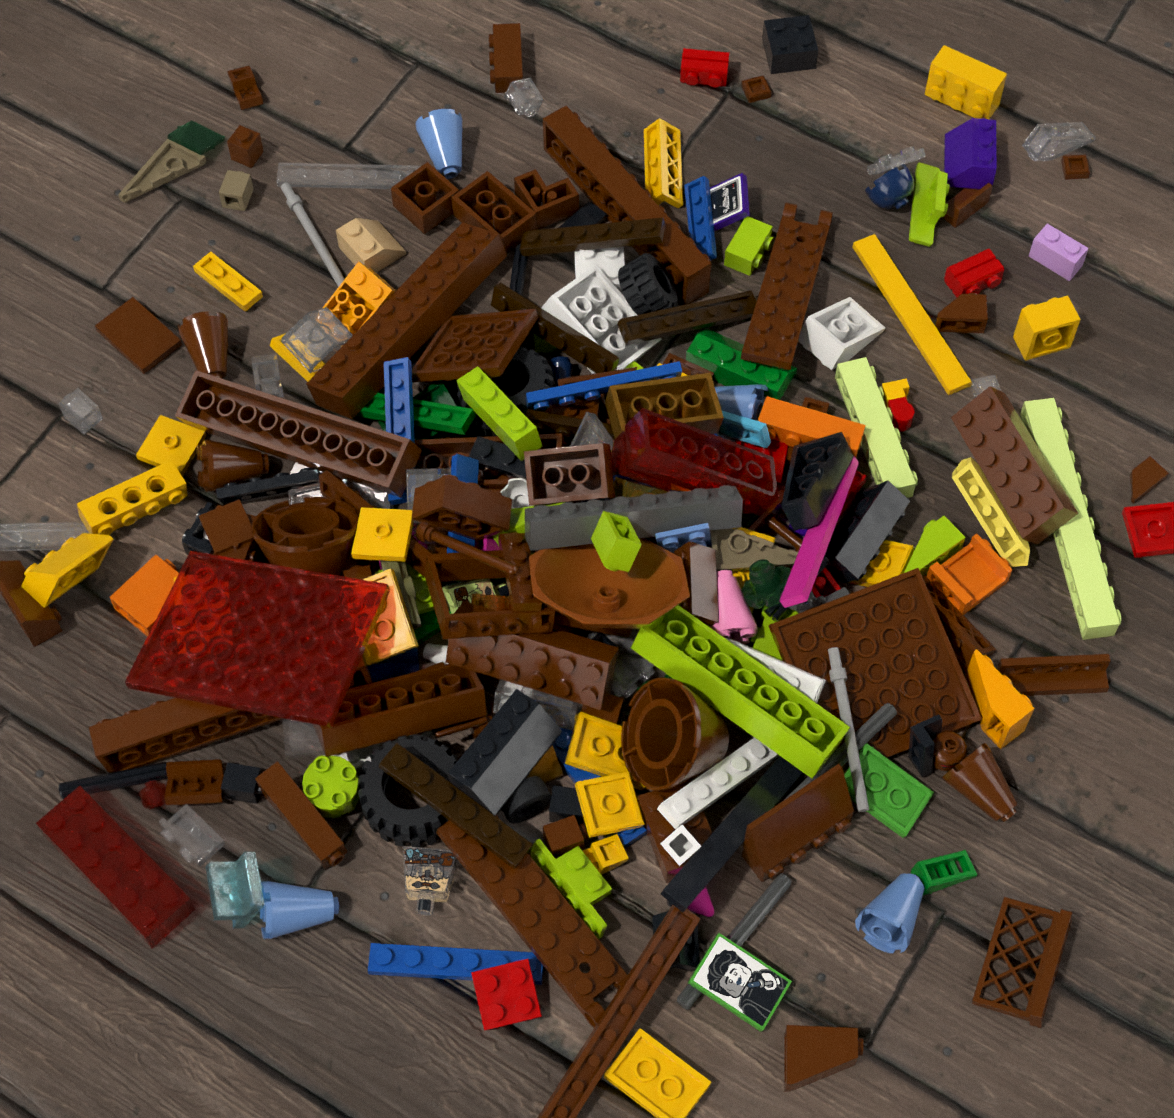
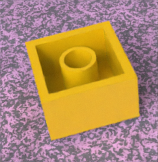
(1046, 327)

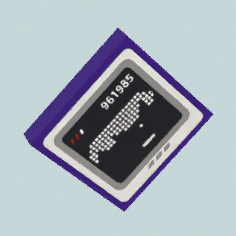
(729, 201)

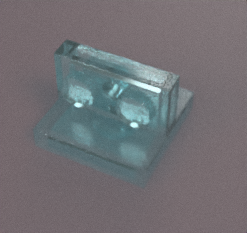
(235, 889)

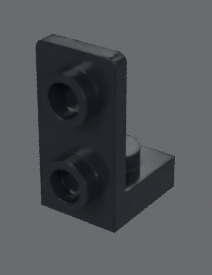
(193, 537)

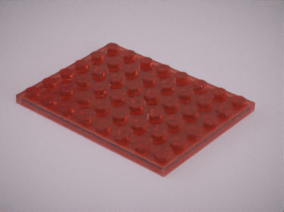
(259, 638)

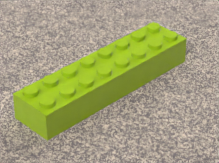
(741, 689)

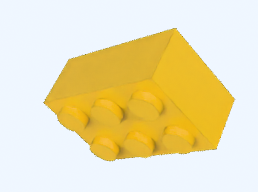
(965, 83)

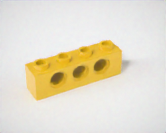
(139, 488)

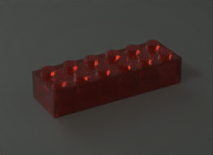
(699, 459)
(116, 866)

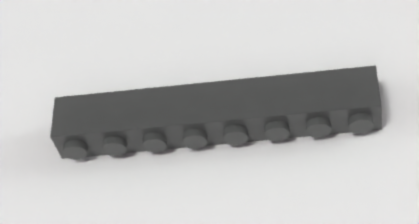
(649, 514)

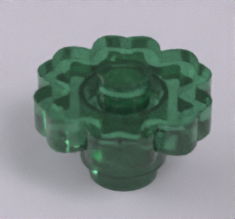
(765, 584)

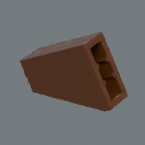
(818, 1053)

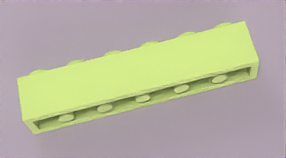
(880, 439)

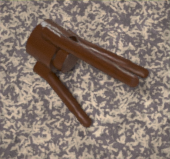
(476, 727)

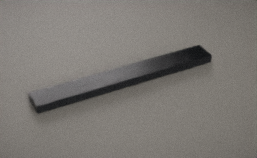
(730, 834)

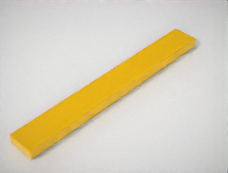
(912, 315)

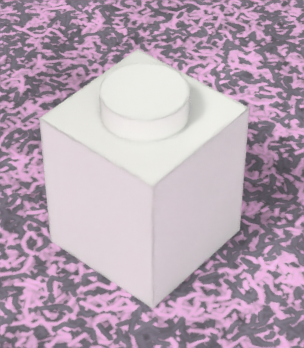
(680, 845)

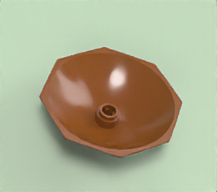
(587, 592)

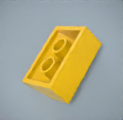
(65, 567)

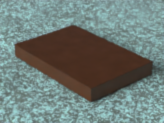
(138, 335)

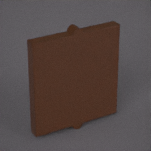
(227, 527)

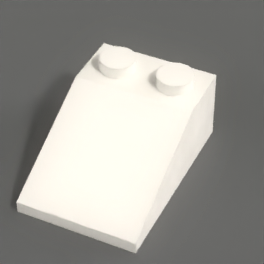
(839, 332)

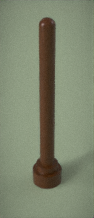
(430, 534)

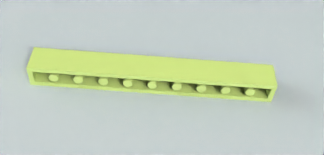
(1075, 539)

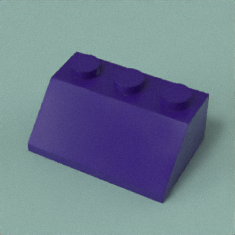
(971, 154)

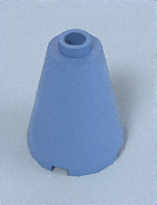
(443, 140)
(742, 399)
(294, 908)
(892, 914)

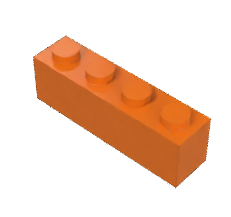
(799, 425)

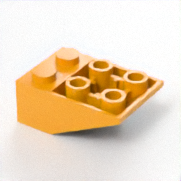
(359, 297)
(999, 703)

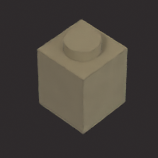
(236, 190)

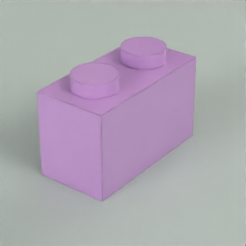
(1058, 252)

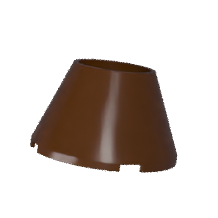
(307, 534)
(671, 735)

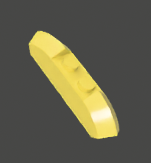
(991, 512)

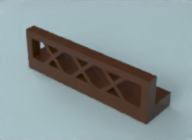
(960, 632)
(1057, 674)

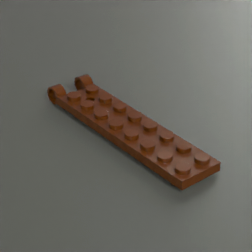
(786, 290)
(541, 920)

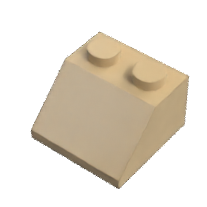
(368, 243)

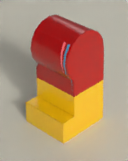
(896, 399)

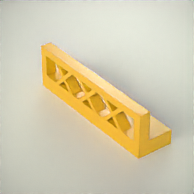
(658, 161)

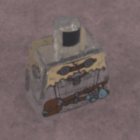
(428, 876)

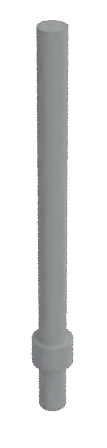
(296, 205)
(838, 677)

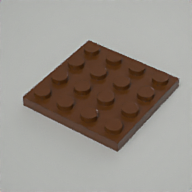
(474, 341)

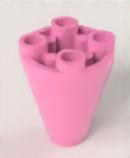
(733, 611)

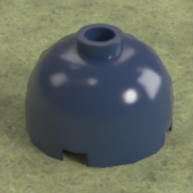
(892, 188)

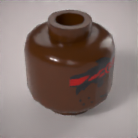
(948, 750)

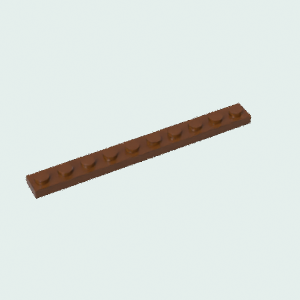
(621, 1015)

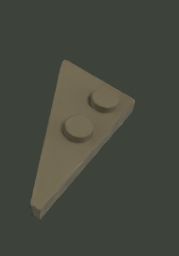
(164, 166)
(739, 551)

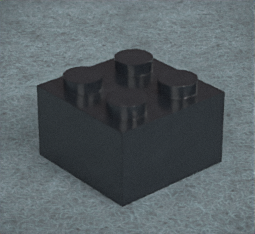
(789, 44)

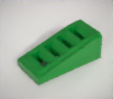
(925, 871)

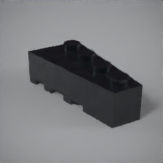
(813, 478)

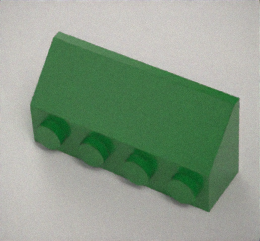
(723, 358)

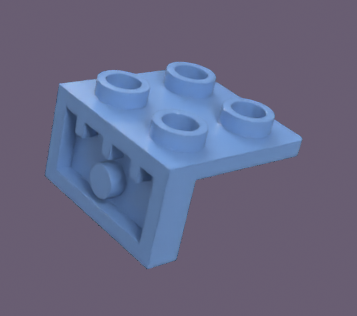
(676, 538)

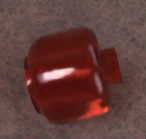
(153, 794)

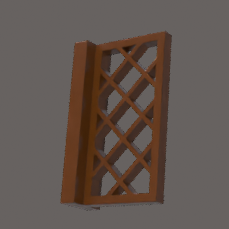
(1047, 969)

